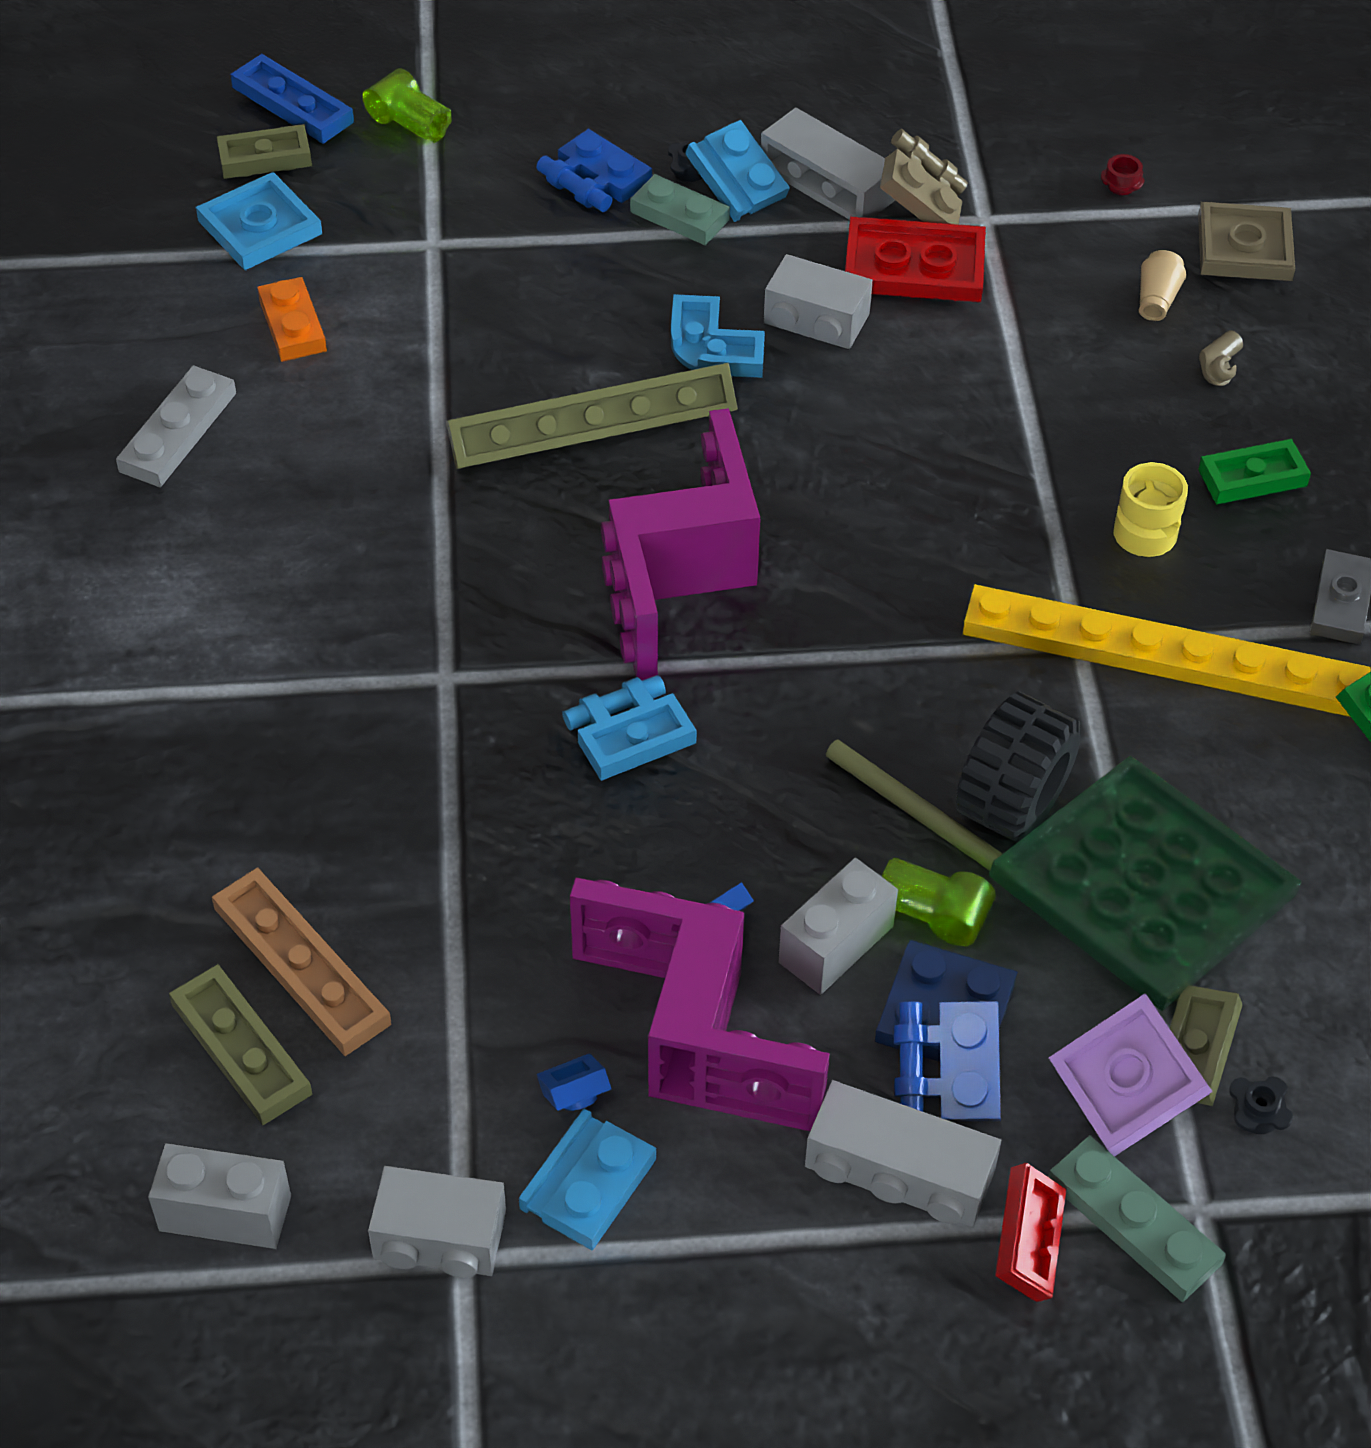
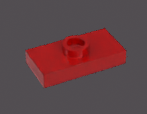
(1031, 1232)

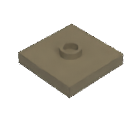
(1246, 241)

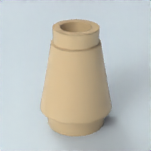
(1160, 282)

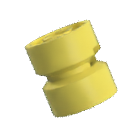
(1150, 509)

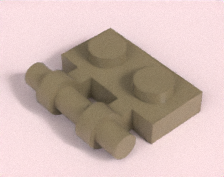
(926, 195)

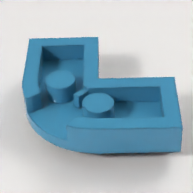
(701, 344)

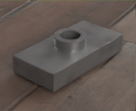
(1342, 597)

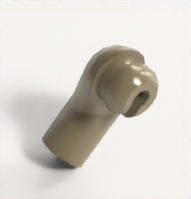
(1215, 358)

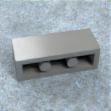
(826, 165)
(902, 1154)

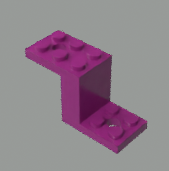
(681, 543)
(688, 1043)

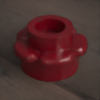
(1123, 174)

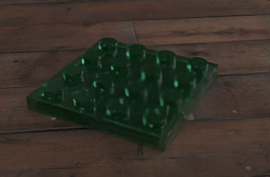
(1145, 881)

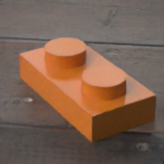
(292, 319)

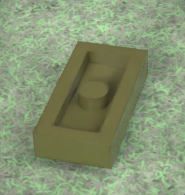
(264, 151)
(1205, 1029)

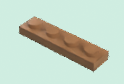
(302, 961)

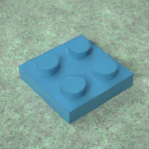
(259, 220)

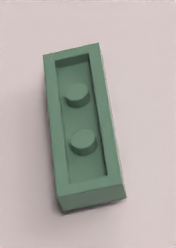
(1137, 1218)

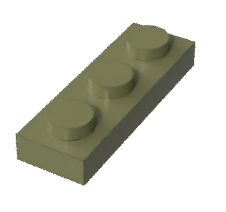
(240, 1044)

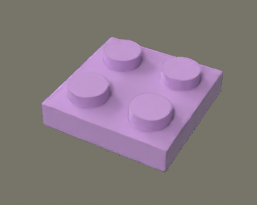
(1130, 1075)

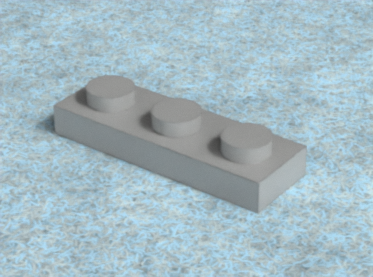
(176, 426)

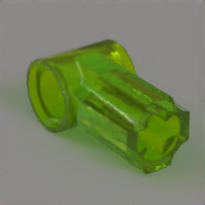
(400, 99)
(950, 905)

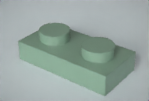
(679, 209)

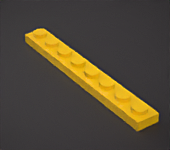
(1160, 649)

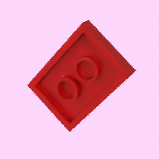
(918, 258)

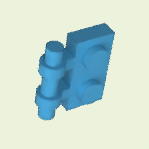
(634, 736)

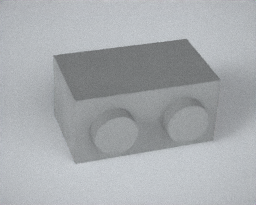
(817, 301)
(837, 925)
(220, 1195)
(437, 1222)

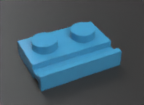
(737, 170)
(588, 1179)

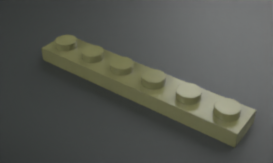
(590, 415)

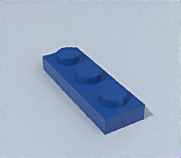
(292, 98)

